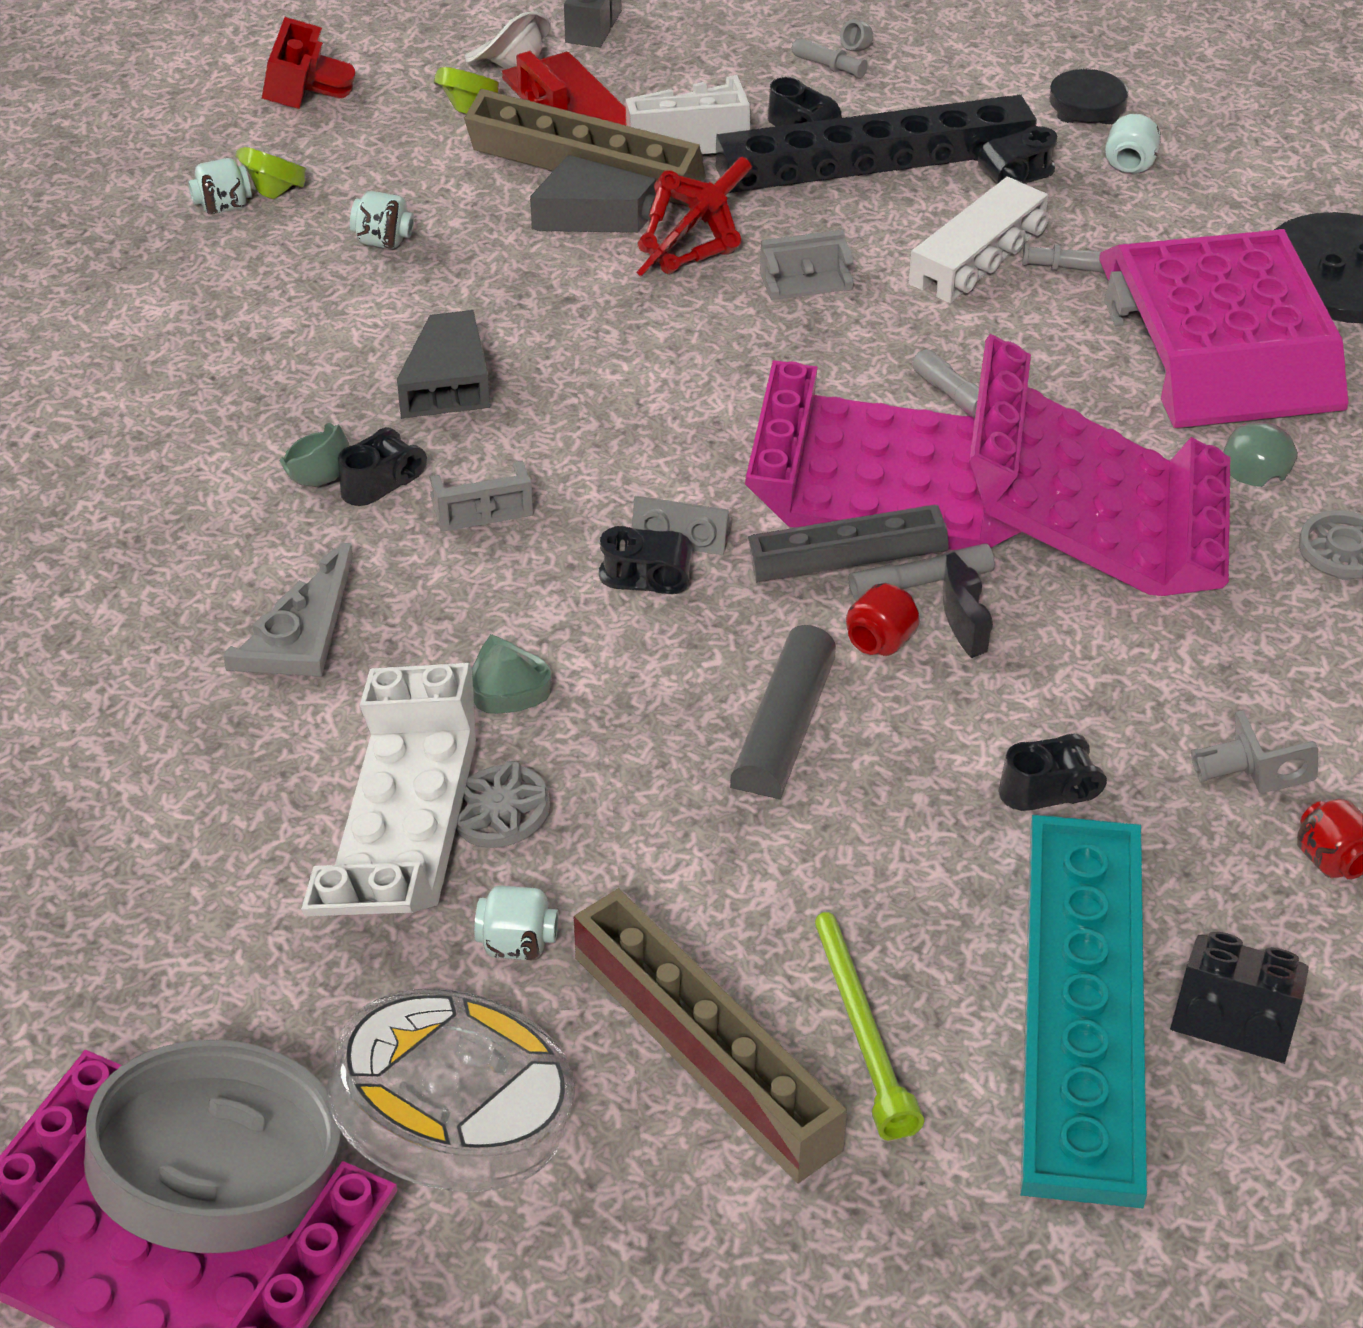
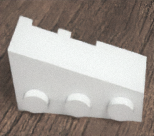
(692, 115)

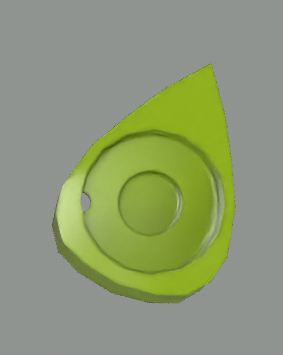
(463, 86)
(270, 173)

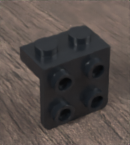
(1241, 996)

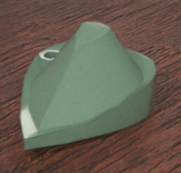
(508, 678)

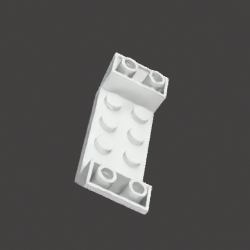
(405, 794)

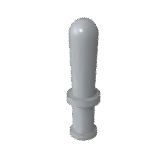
(835, 59)
(1063, 258)

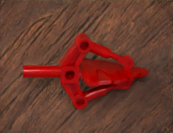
(707, 203)

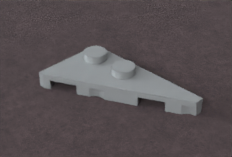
(300, 626)

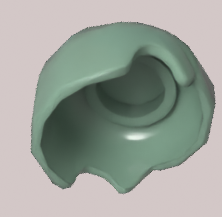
(1260, 453)
(315, 457)

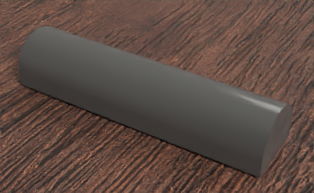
(848, 543)
(785, 713)

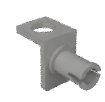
(1247, 755)

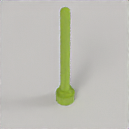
(894, 1109)

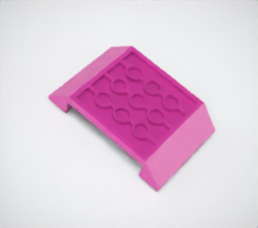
(1234, 327)
(854, 459)
(1096, 491)
(86, 1271)

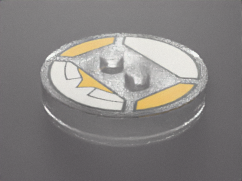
(450, 1090)

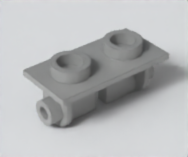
(701, 524)

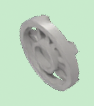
(1340, 543)
(502, 805)

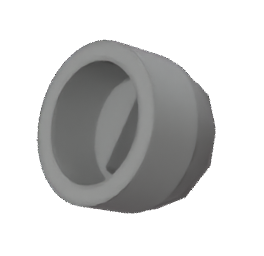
(856, 35)

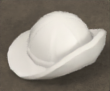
(518, 36)

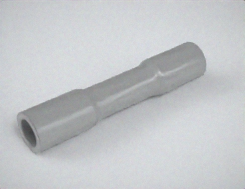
(942, 376)
(919, 572)

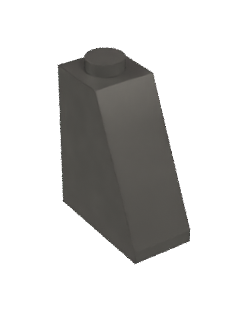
(592, 199)
(444, 368)

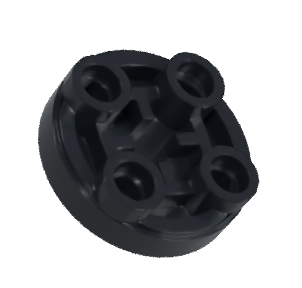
(1088, 96)

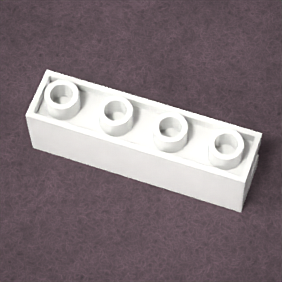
(979, 239)

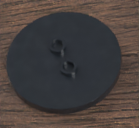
(1333, 257)

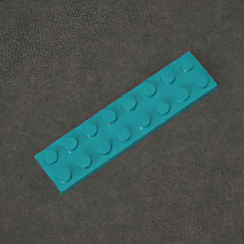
(1084, 1015)

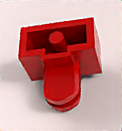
(299, 66)

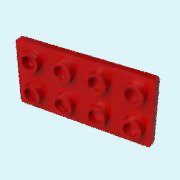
(563, 84)

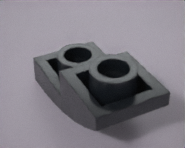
(966, 617)

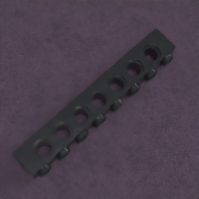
(871, 142)

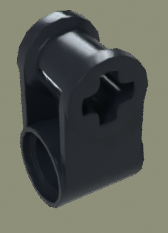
(796, 103)
(1019, 156)
(376, 466)
(650, 560)
(1046, 772)

